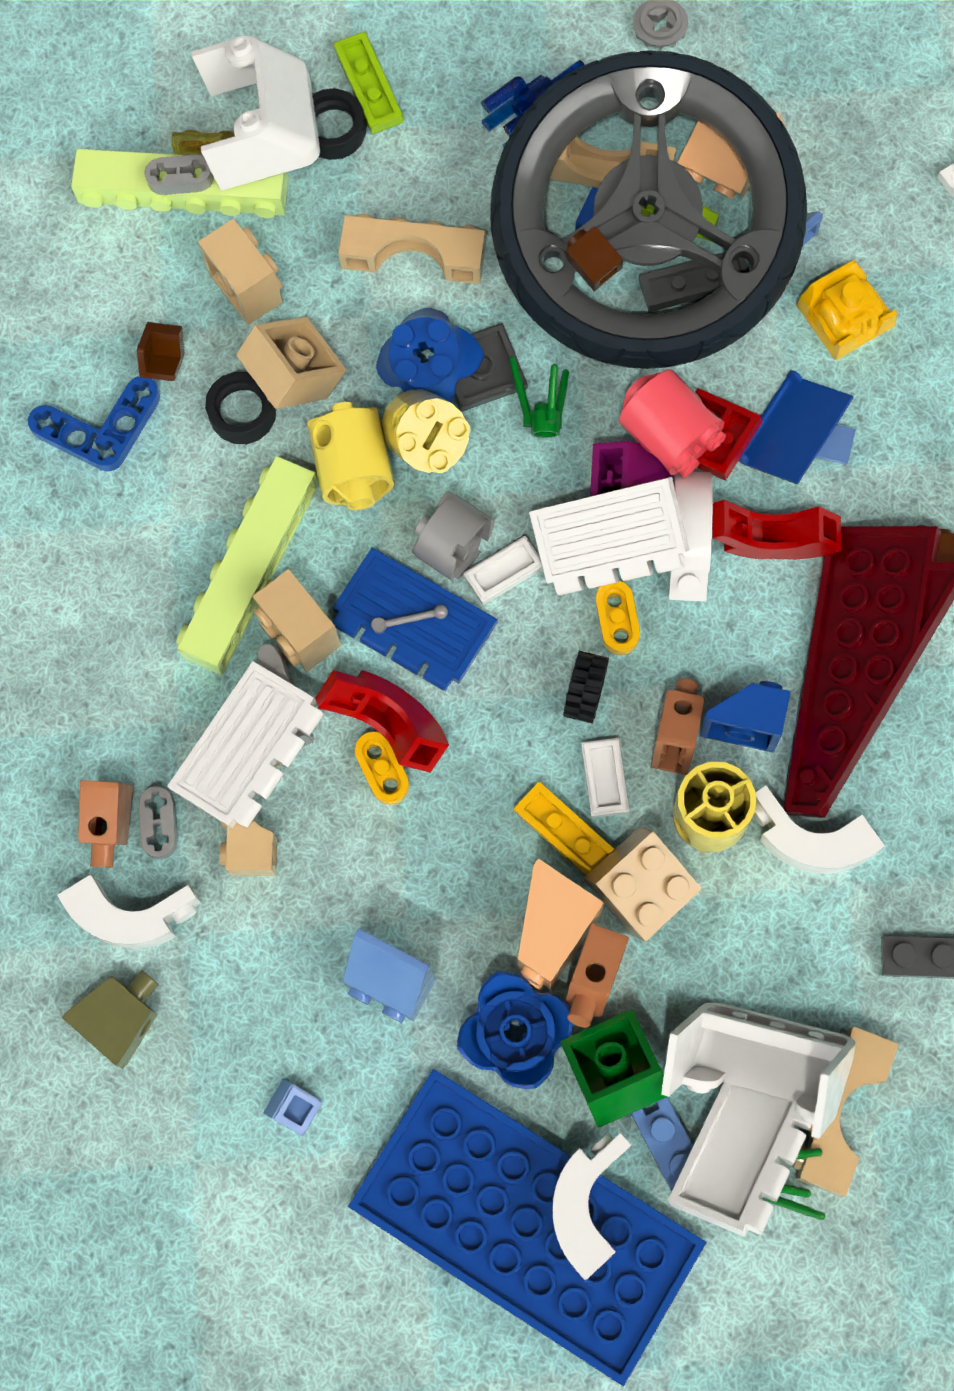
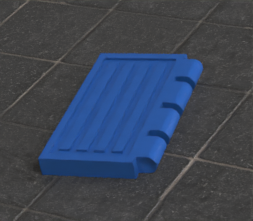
(392, 591)

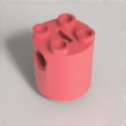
(670, 421)

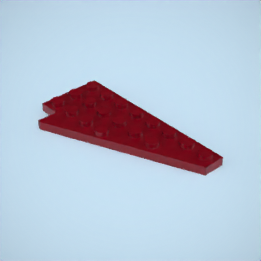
(868, 631)

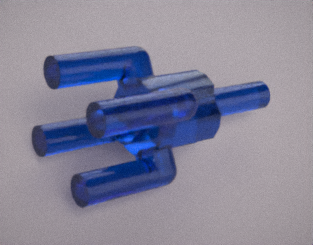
(522, 99)

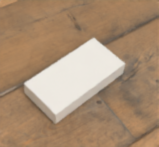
(503, 570)
(605, 778)

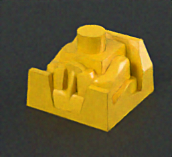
(845, 310)

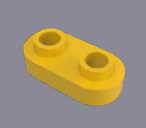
(617, 618)
(382, 769)

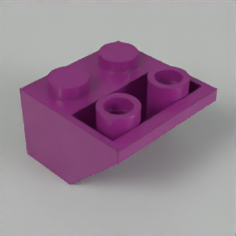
(622, 466)

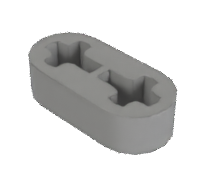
(179, 174)
(149, 822)

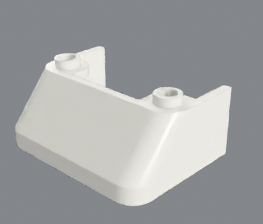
(270, 138)
(762, 1056)

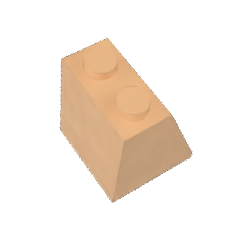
(713, 159)
(554, 925)

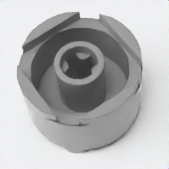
(452, 536)

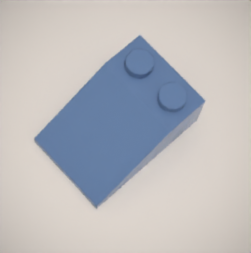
(387, 977)

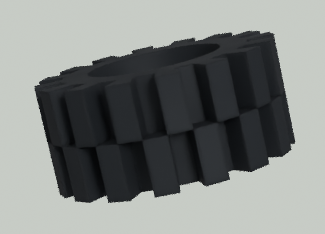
(585, 687)

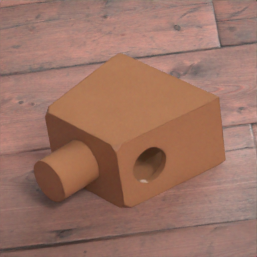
(678, 728)
(99, 803)
(595, 974)

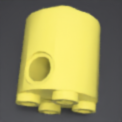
(425, 430)
(351, 456)
(714, 806)

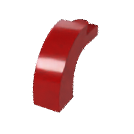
(776, 536)
(391, 711)

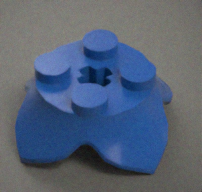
(454, 357)
(507, 1000)

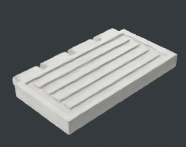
(610, 533)
(244, 744)
(739, 1160)

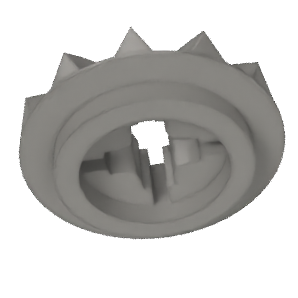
(656, 11)

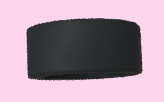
(348, 143)
(234, 433)

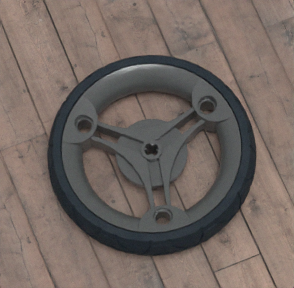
(680, 86)

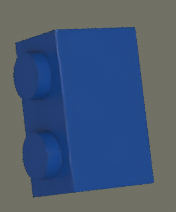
(749, 717)

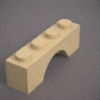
(589, 165)
(371, 241)
(249, 850)
(838, 1163)

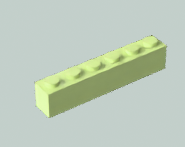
(121, 181)
(247, 565)

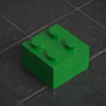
(615, 1068)

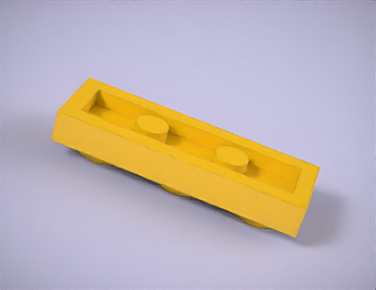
(563, 829)

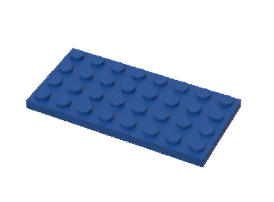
(480, 1205)

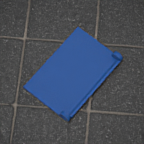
(795, 428)

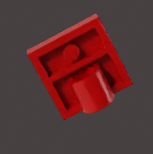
(739, 429)

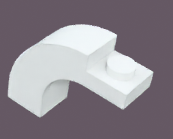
(696, 509)
(814, 851)
(97, 915)
(571, 1216)

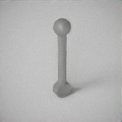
(379, 624)

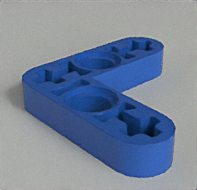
(108, 435)

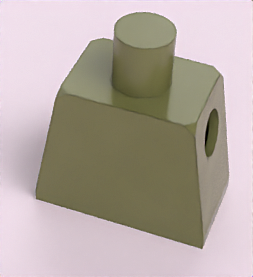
(115, 1017)

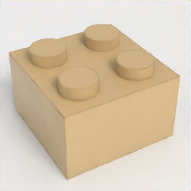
(241, 270)
(290, 362)
(297, 620)
(642, 883)

